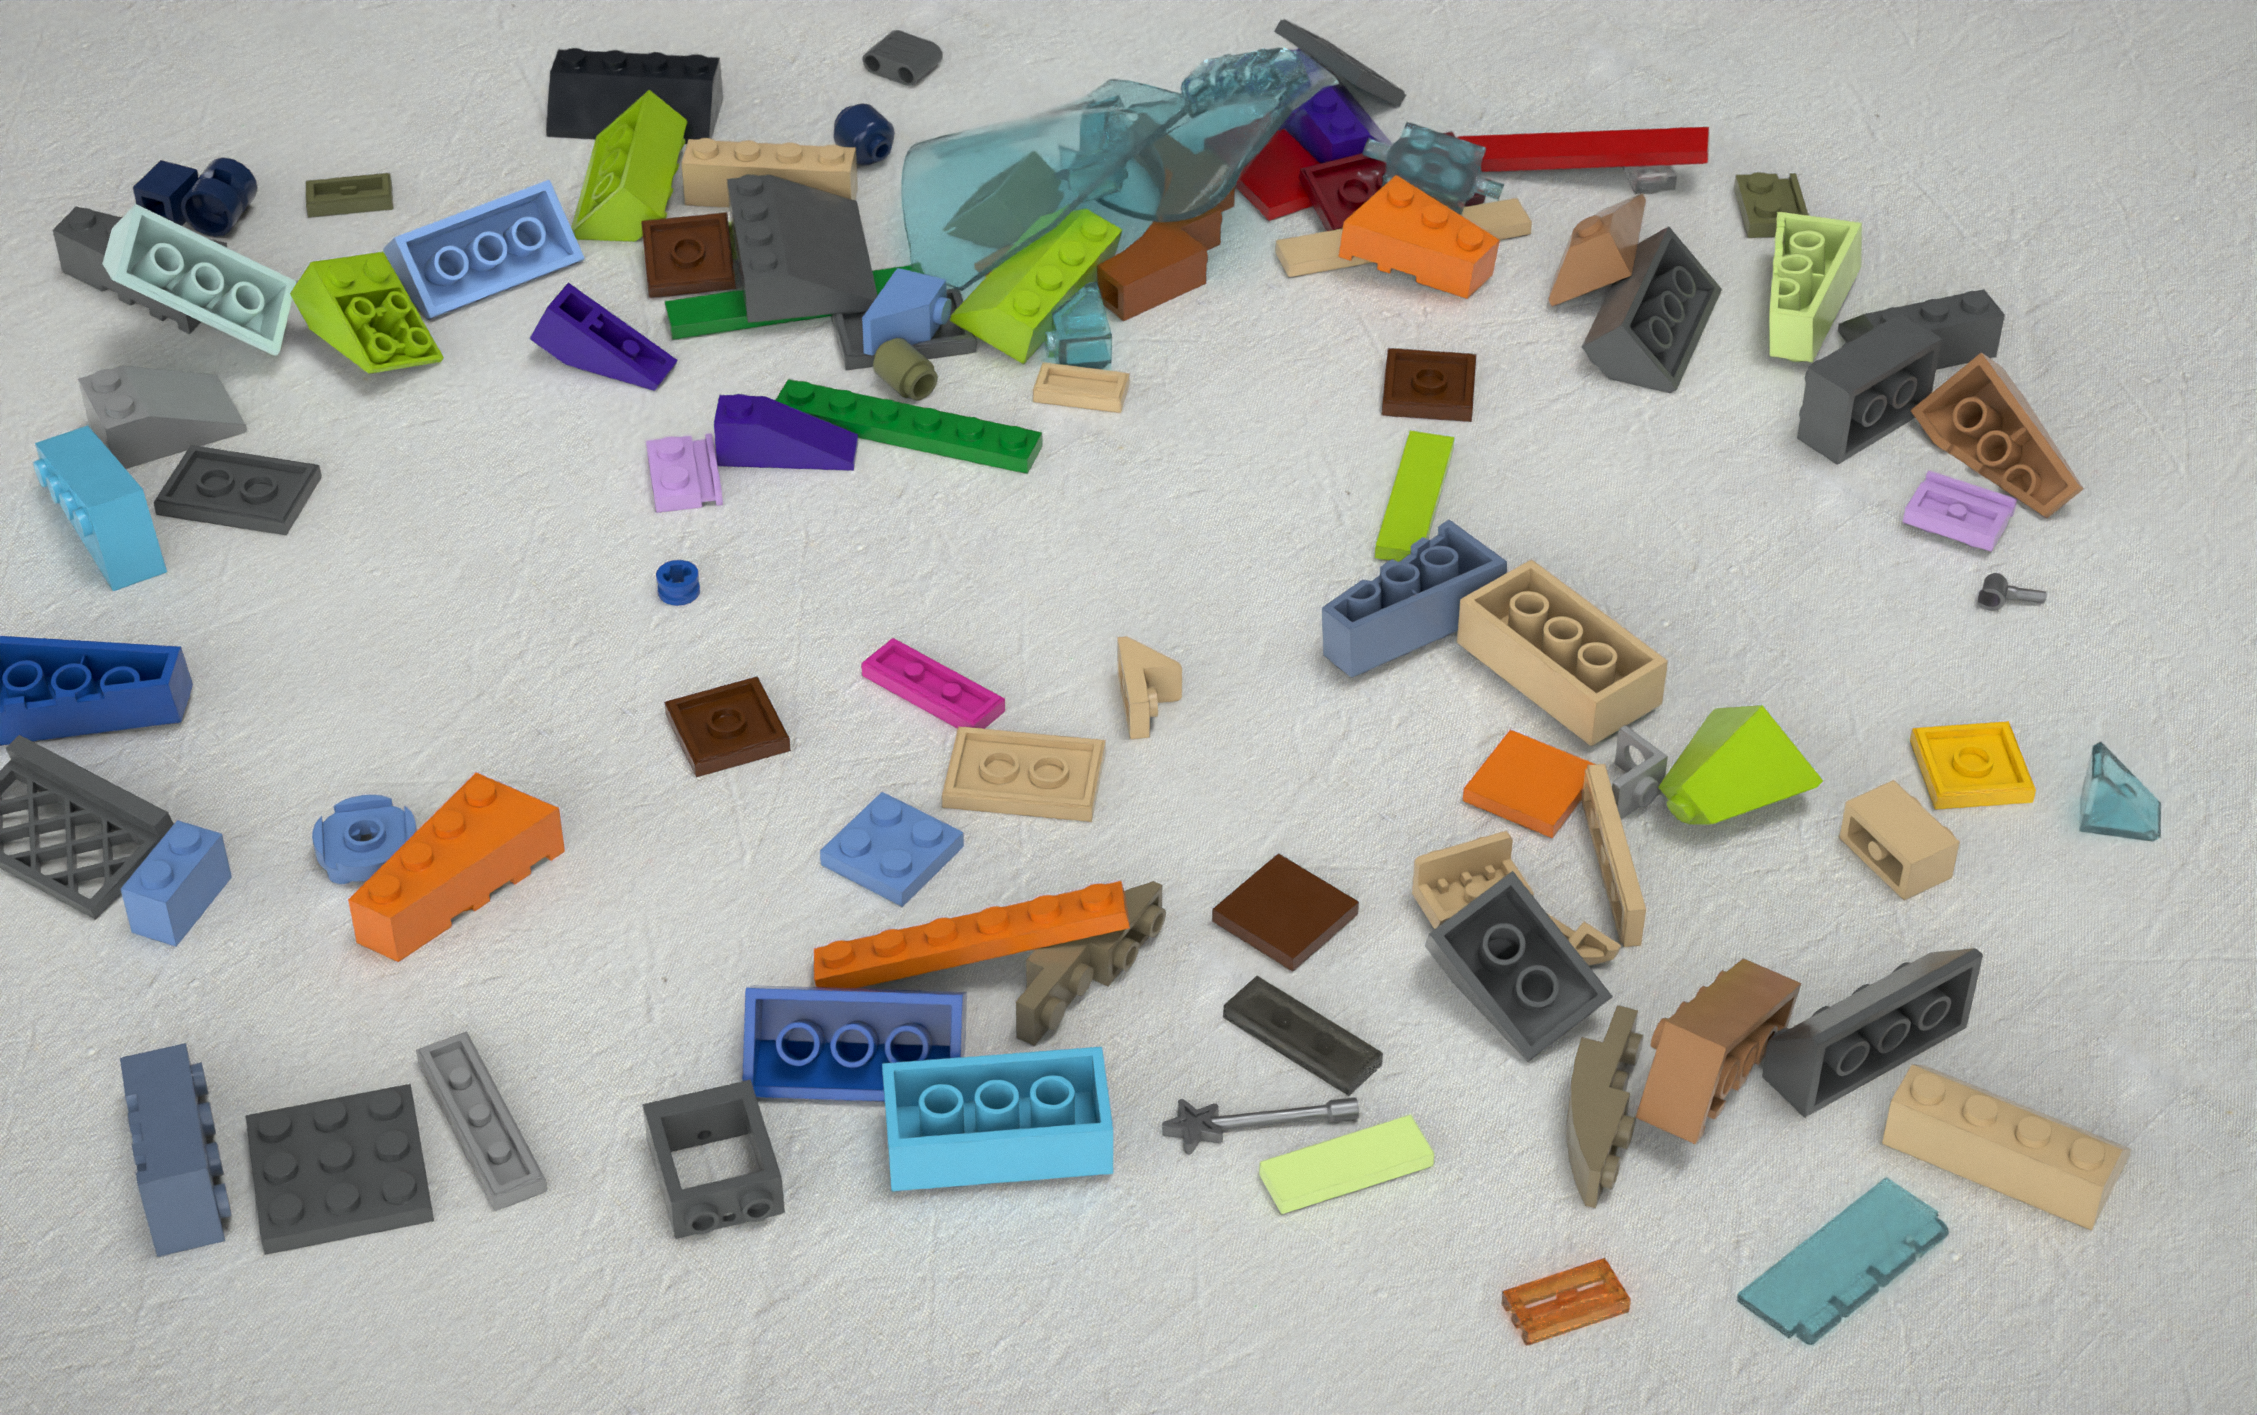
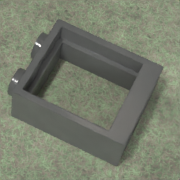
(704, 1119)

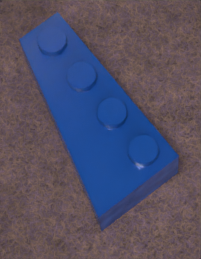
(88, 687)

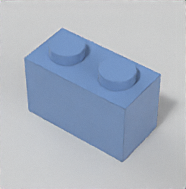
(176, 883)

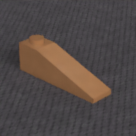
(1599, 251)
(1996, 433)

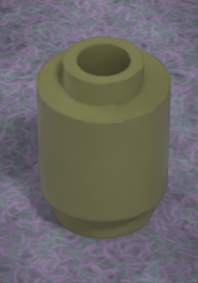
(905, 369)

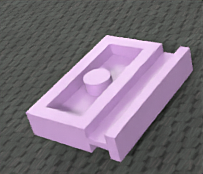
(683, 472)
(1959, 511)

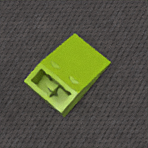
(364, 313)

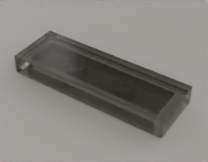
(1303, 1035)

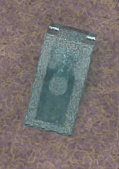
(1081, 331)

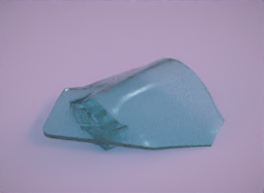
(1234, 115)
(1007, 183)

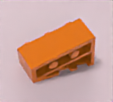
(1420, 237)

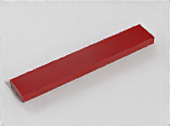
(1593, 149)

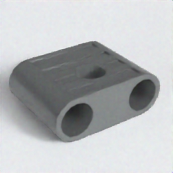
(902, 57)

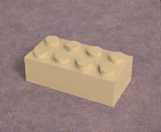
(1561, 652)

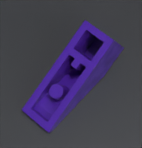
(599, 342)
(774, 435)

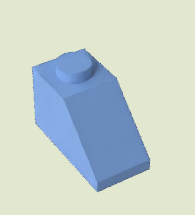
(906, 308)

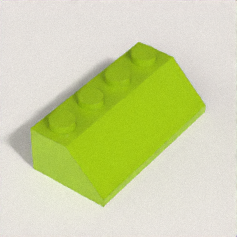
(630, 172)
(1019, 296)

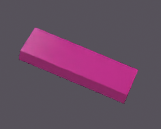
(932, 686)

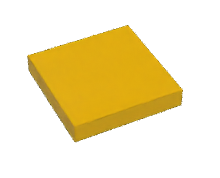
(1972, 765)

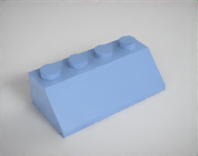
(484, 250)

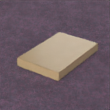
(1024, 774)

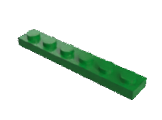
(917, 426)

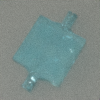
(1436, 165)

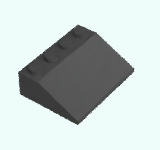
(798, 249)

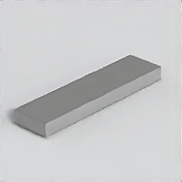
(481, 1121)

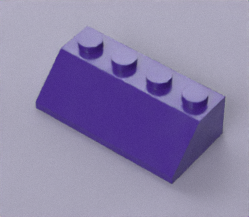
(1334, 125)

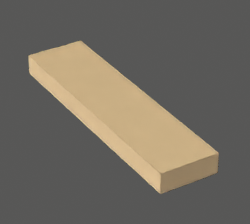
(1613, 855)

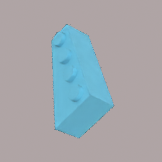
(101, 505)

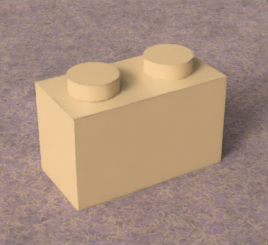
(1899, 839)

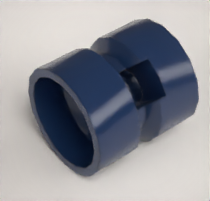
(219, 197)

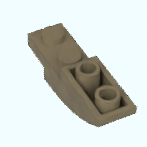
(1067, 969)
(1600, 1105)

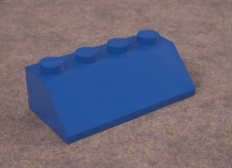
(837, 1038)

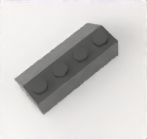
(1654, 316)
(1873, 1029)

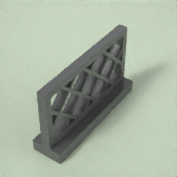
(94, 801)

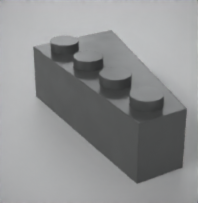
(81, 250)

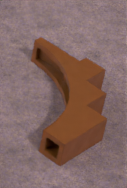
(1161, 263)

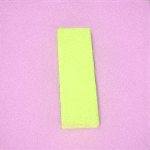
(1346, 1164)

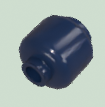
(866, 130)

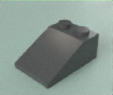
(1517, 967)

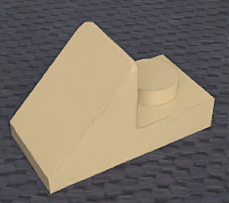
(1144, 682)

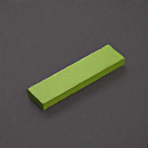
(1414, 494)

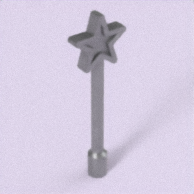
(1207, 1125)

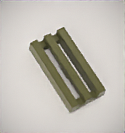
(349, 195)

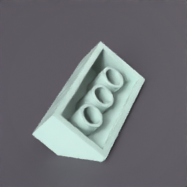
(199, 278)

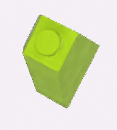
(1734, 767)

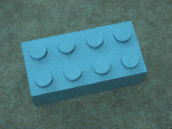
(997, 1118)

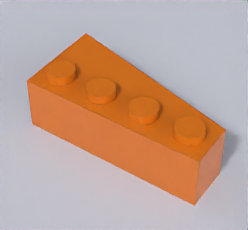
(453, 865)

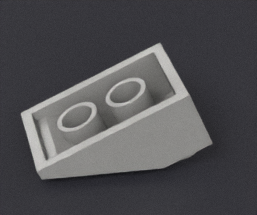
(157, 411)

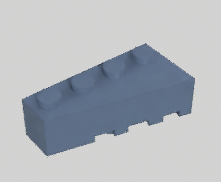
(1408, 601)
(173, 1151)

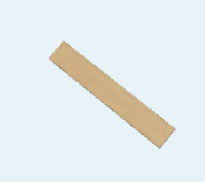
(1321, 250)

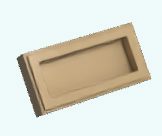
(1081, 387)

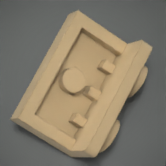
(1459, 874)

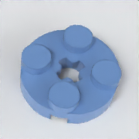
(339, 837)

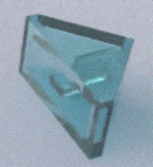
(2116, 801)

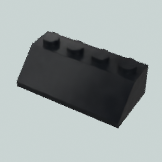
(598, 86)

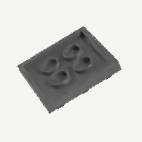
(338, 1169)

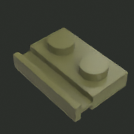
(1763, 196)

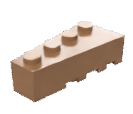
(1713, 1046)

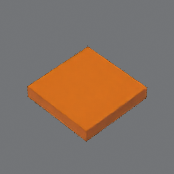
(1528, 783)

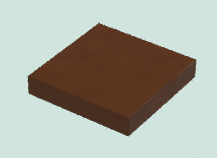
(688, 255)
(1429, 384)
(727, 726)
(1285, 911)

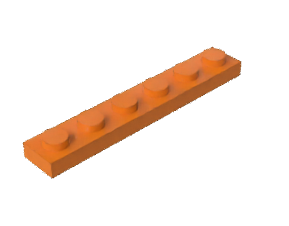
(972, 937)

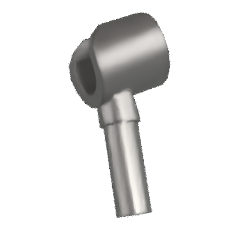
(1996, 590)

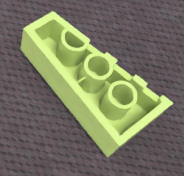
(1811, 278)

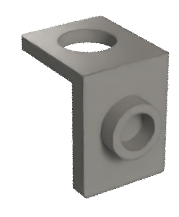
(1641, 782)

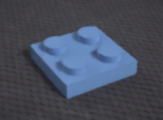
(892, 848)

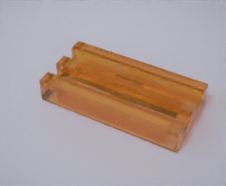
(1571, 1307)

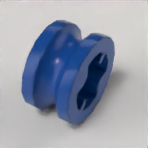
(668, 587)

